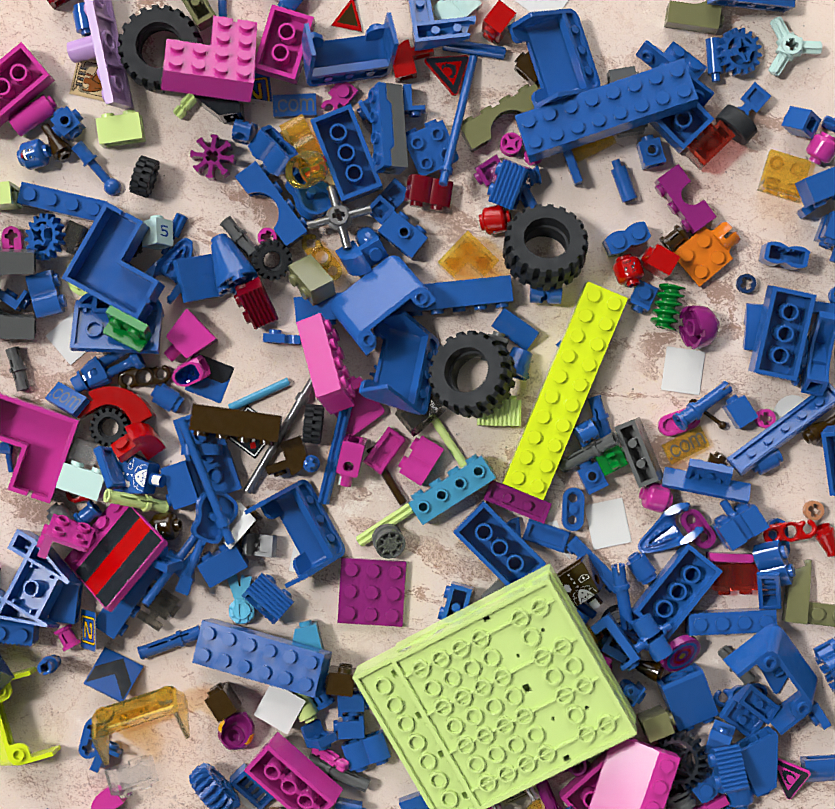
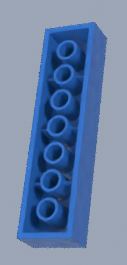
(607, 110)

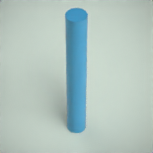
(259, 394)

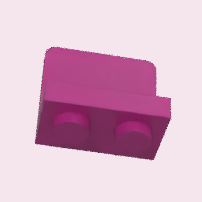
(364, 411)
(65, 532)

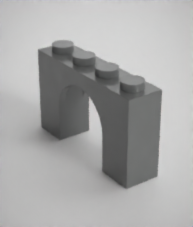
(17, 325)

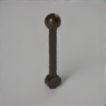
(721, 424)

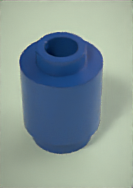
(81, 20)
(167, 398)
(769, 463)
(641, 567)

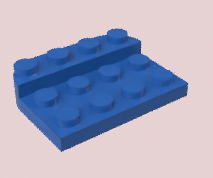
(91, 319)

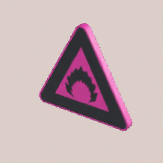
(791, 777)

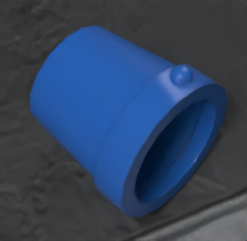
(522, 362)

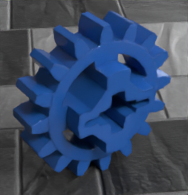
(738, 51)
(45, 236)

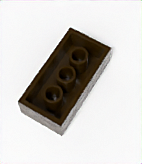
(234, 422)

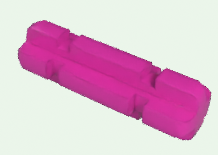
(332, 759)

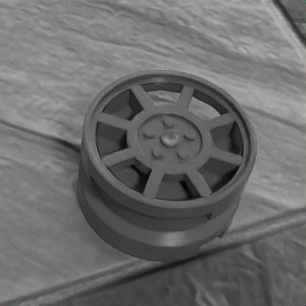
(387, 540)
(680, 799)

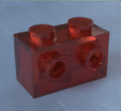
(709, 145)

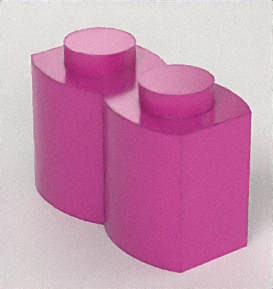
(421, 460)

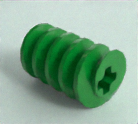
(667, 306)

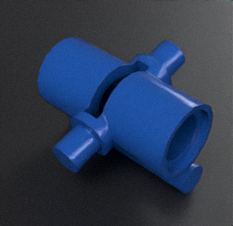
(652, 637)

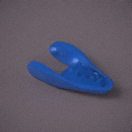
(165, 267)
(665, 533)

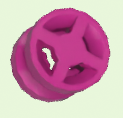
(510, 140)

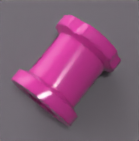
(67, 637)

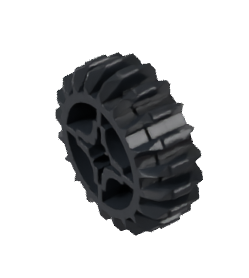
(694, 770)

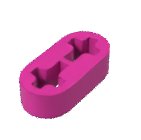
(18, 242)

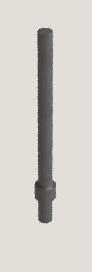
(301, 399)

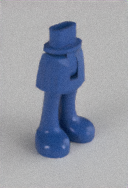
(96, 374)

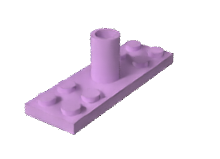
(104, 46)

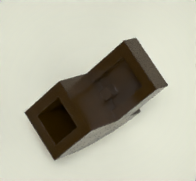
(295, 455)

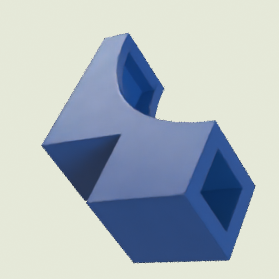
(821, 341)

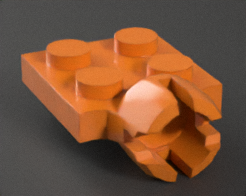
(707, 252)

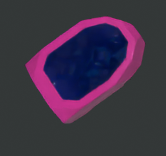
(191, 371)

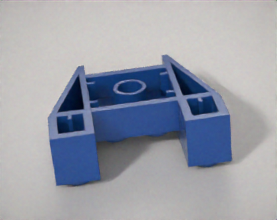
(35, 583)

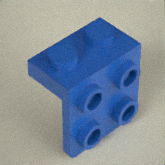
(428, 146)

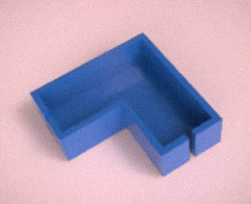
(104, 268)

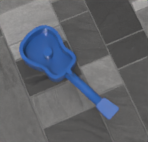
(312, 201)
(206, 531)

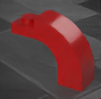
(129, 401)

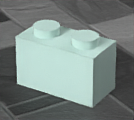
(82, 481)

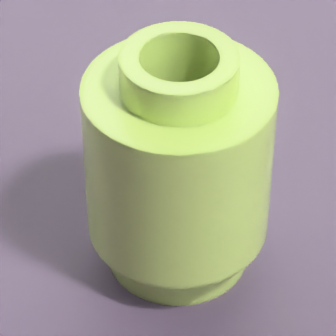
(308, 711)

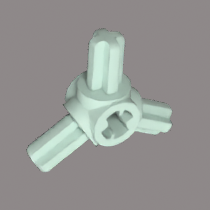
(783, 52)

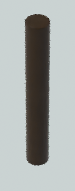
(392, 484)

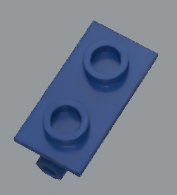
(633, 692)

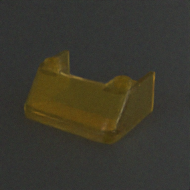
(138, 711)

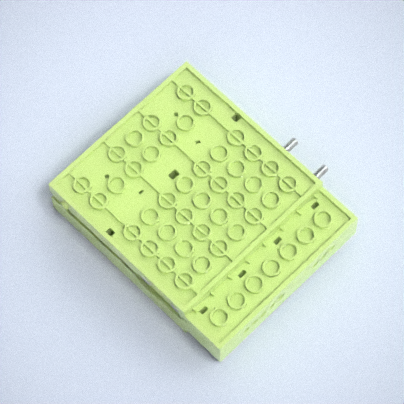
(497, 696)

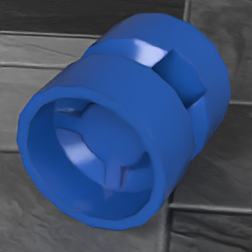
(552, 296)

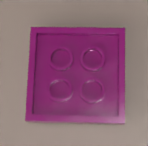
(371, 592)

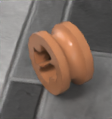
(819, 507)

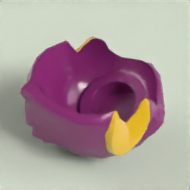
(236, 731)

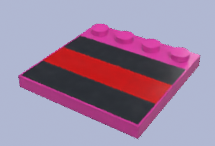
(117, 555)

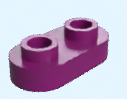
(699, 521)

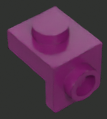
(486, 171)

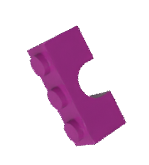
(671, 186)

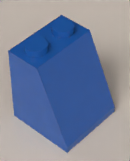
(688, 697)

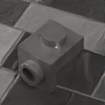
(259, 545)

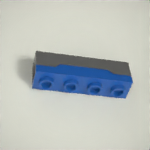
(388, 128)

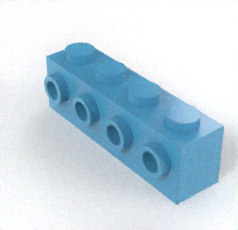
(451, 489)

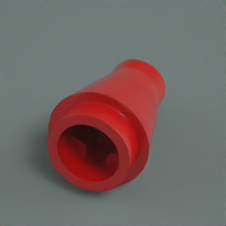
(826, 538)

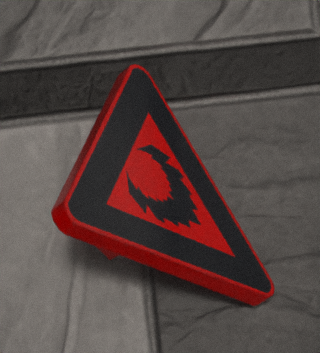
(448, 70)

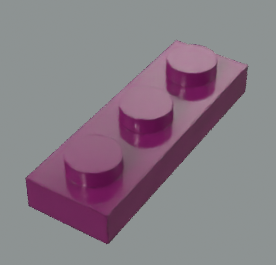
(517, 501)

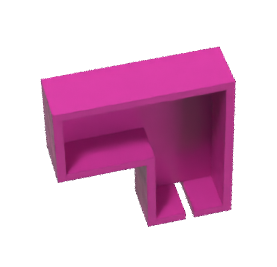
(214, 70)
(45, 445)

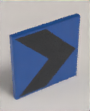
(113, 675)

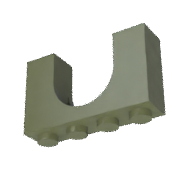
(694, 17)

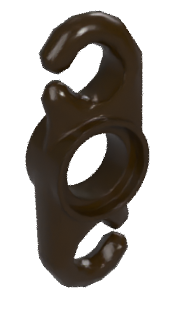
(154, 380)

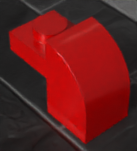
(404, 64)
(139, 437)

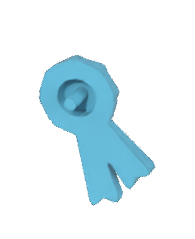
(240, 610)

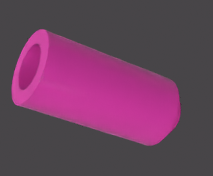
(33, 114)

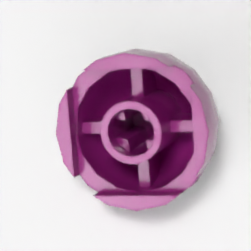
(699, 326)

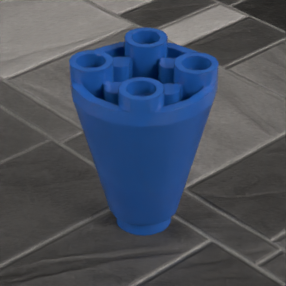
(229, 265)

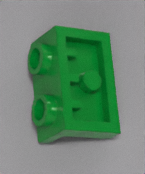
(127, 329)

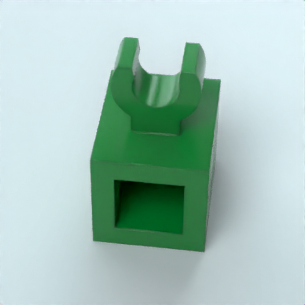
(612, 460)

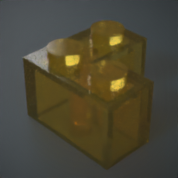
(467, 251)

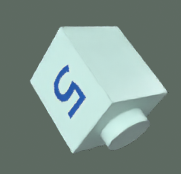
(159, 234)

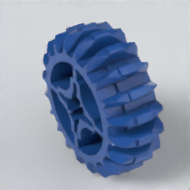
(213, 788)

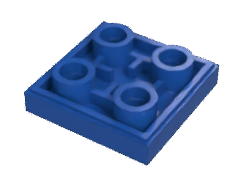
(196, 278)

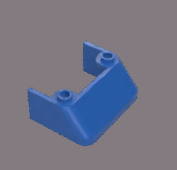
(349, 57)
(306, 525)
(770, 650)

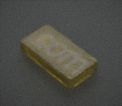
(685, 445)

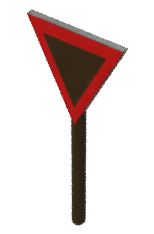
(348, 18)

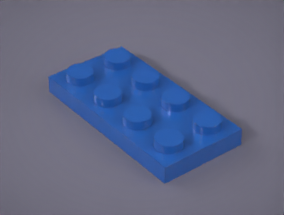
(219, 467)

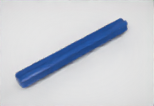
(333, 458)

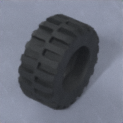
(140, 30)
(551, 223)
(451, 359)

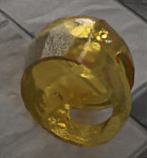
(312, 168)

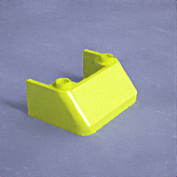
(17, 753)

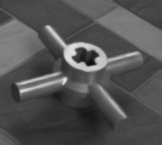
(347, 216)

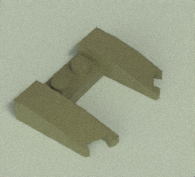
(797, 605)

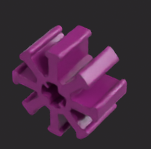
(221, 158)

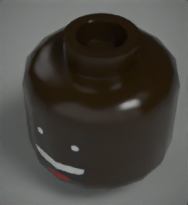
(167, 525)

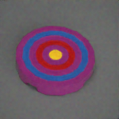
(684, 653)

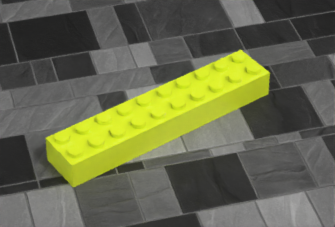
(564, 390)

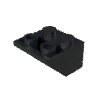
(223, 109)

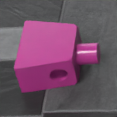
(188, 337)
(351, 451)

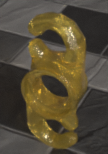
(317, 248)

